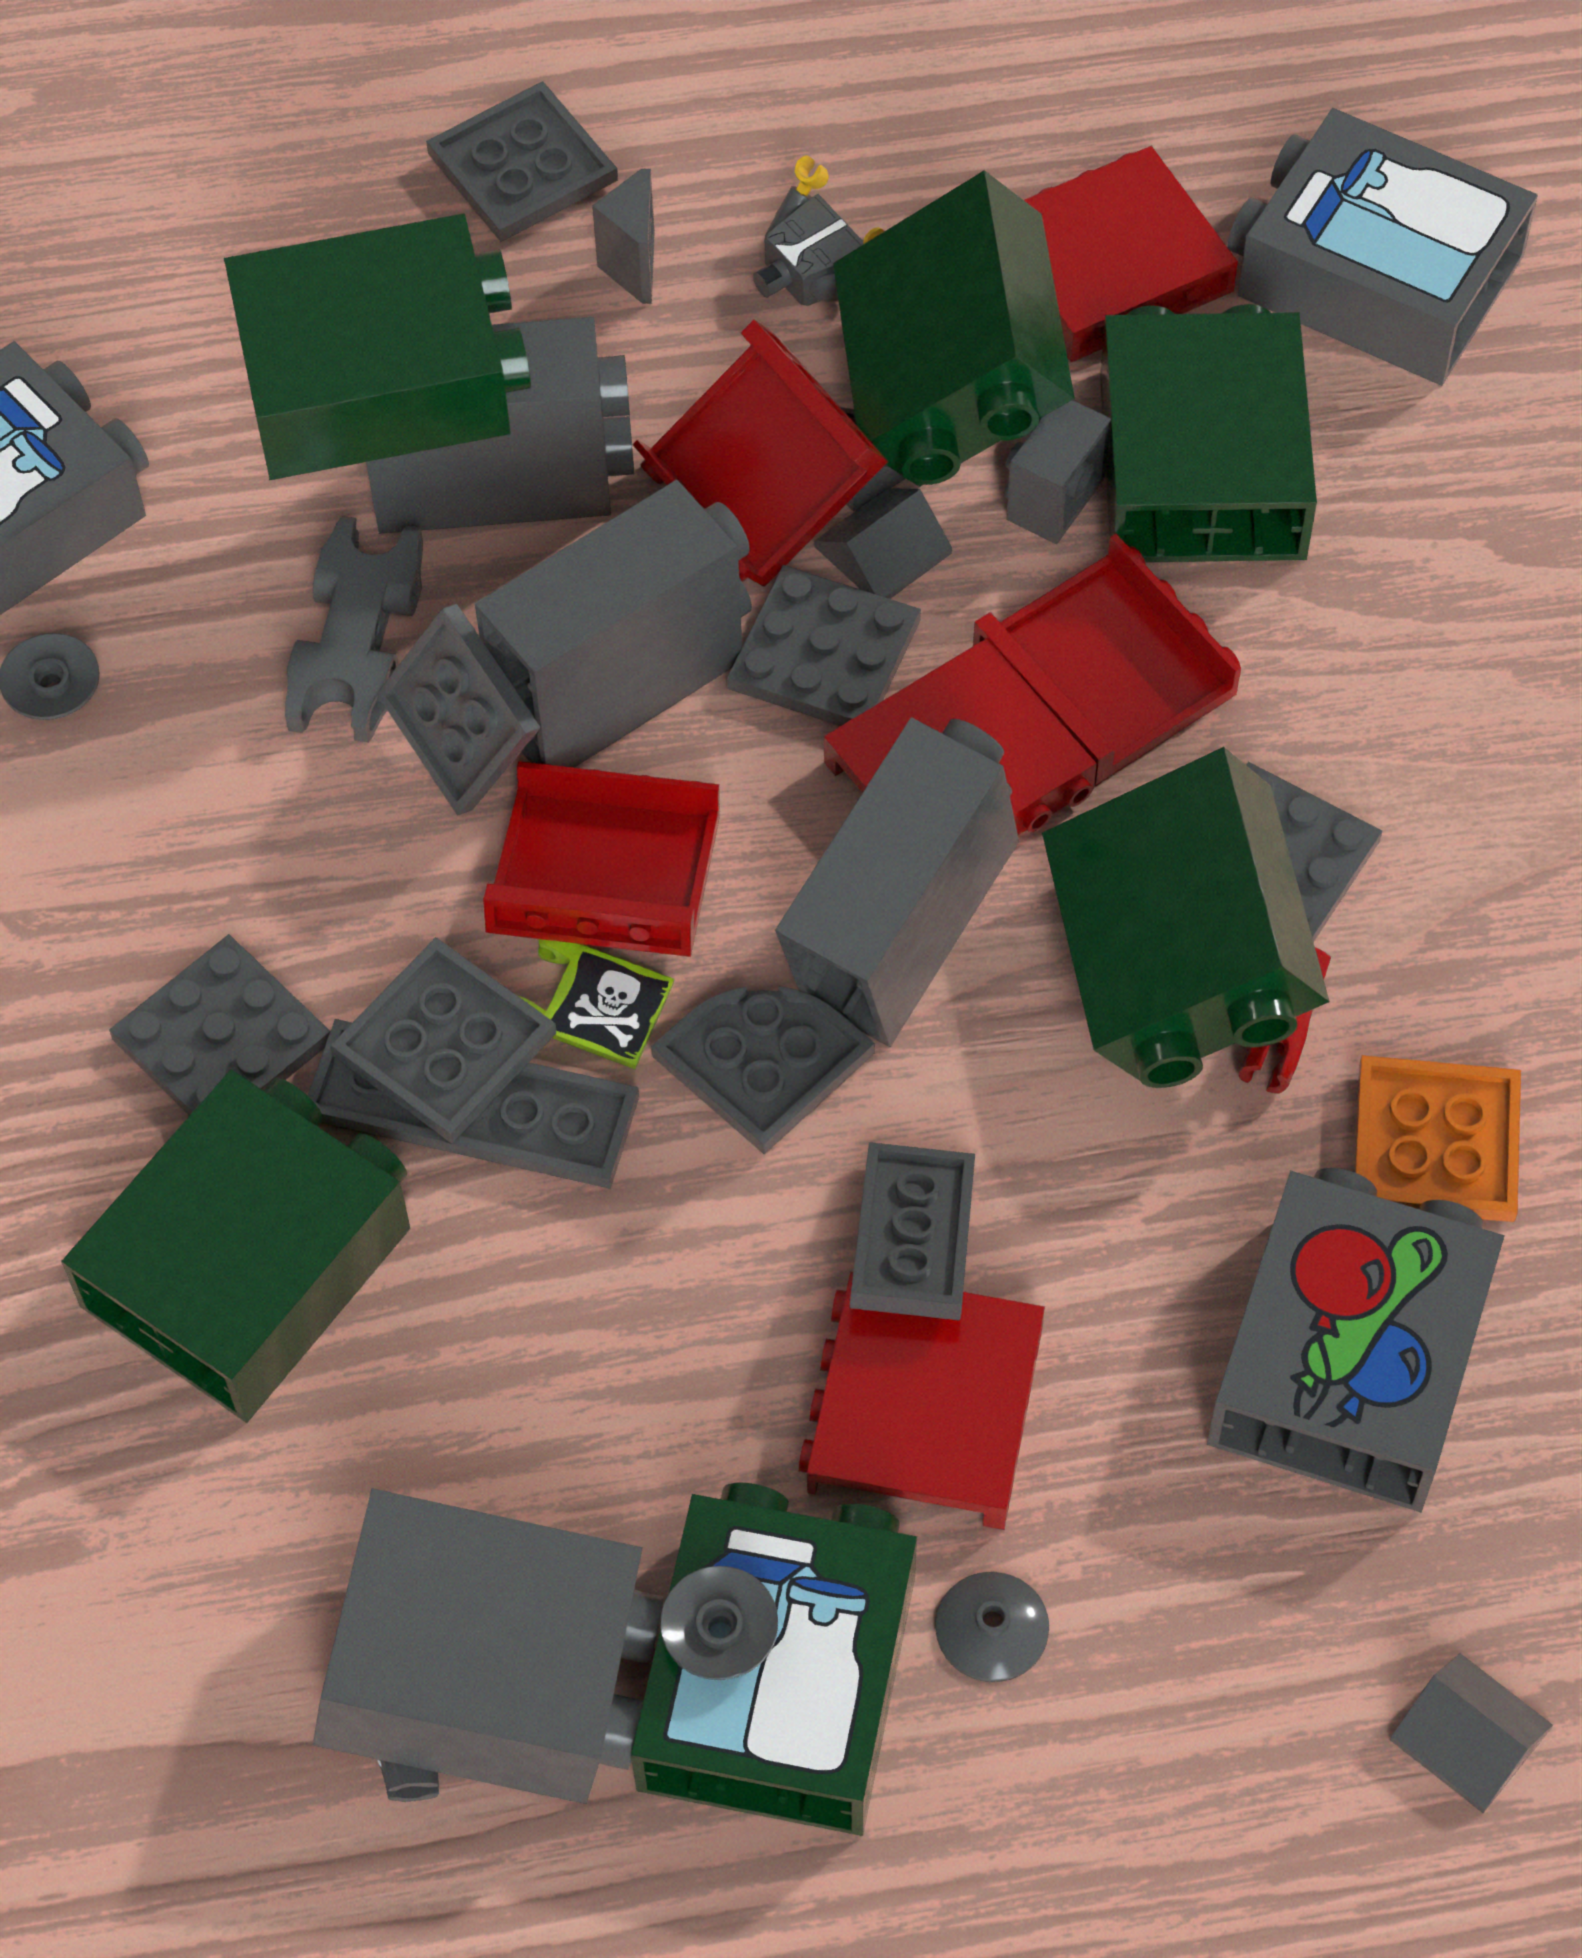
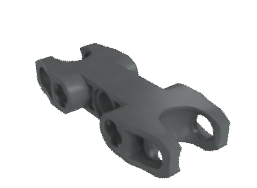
(348, 658)

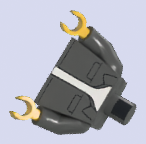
(806, 242)

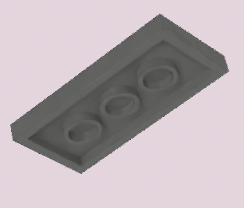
(913, 1231)

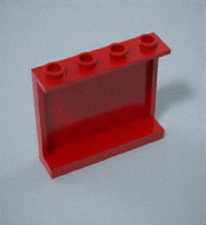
(1127, 243)
(768, 451)
(1116, 658)
(982, 688)
(604, 859)
(926, 1403)

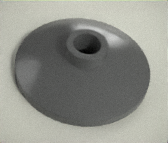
(46, 661)
(714, 1597)
(988, 1651)

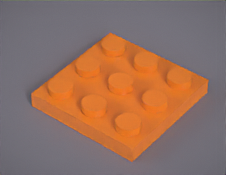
(1440, 1133)

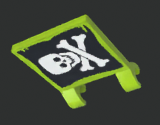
(603, 1002)

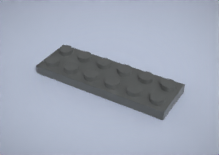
(537, 1123)

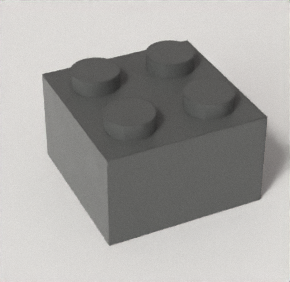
(1057, 470)

